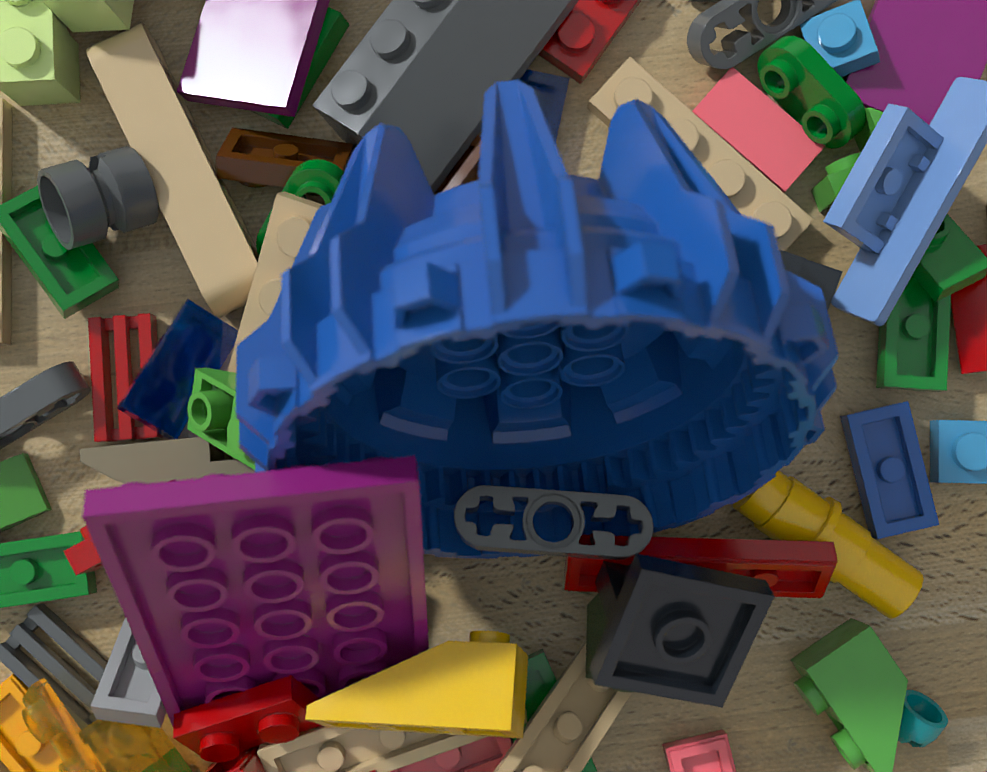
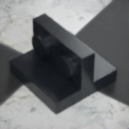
(676, 628)

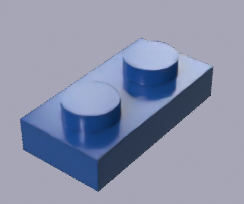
(889, 470)

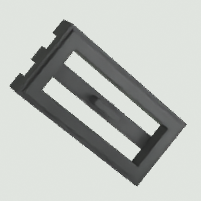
(72, 643)

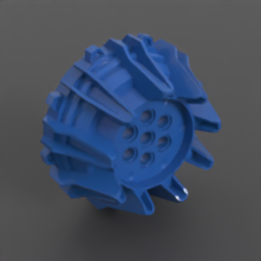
(540, 331)

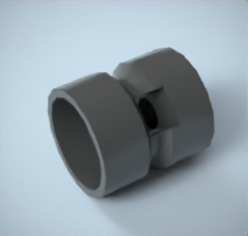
(109, 193)

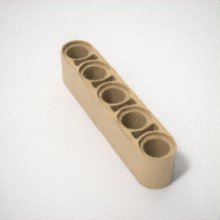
(179, 164)

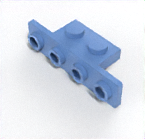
(903, 194)

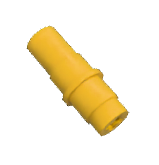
(864, 566)

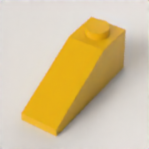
(446, 690)

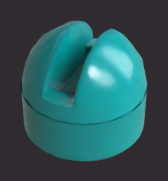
(921, 720)

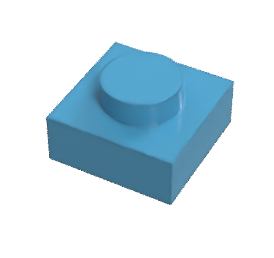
(842, 38)
(958, 451)

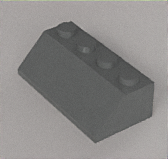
(430, 68)

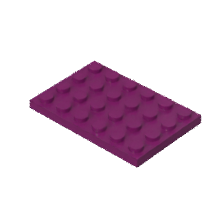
(267, 575)

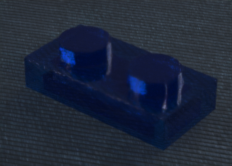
(166, 379)

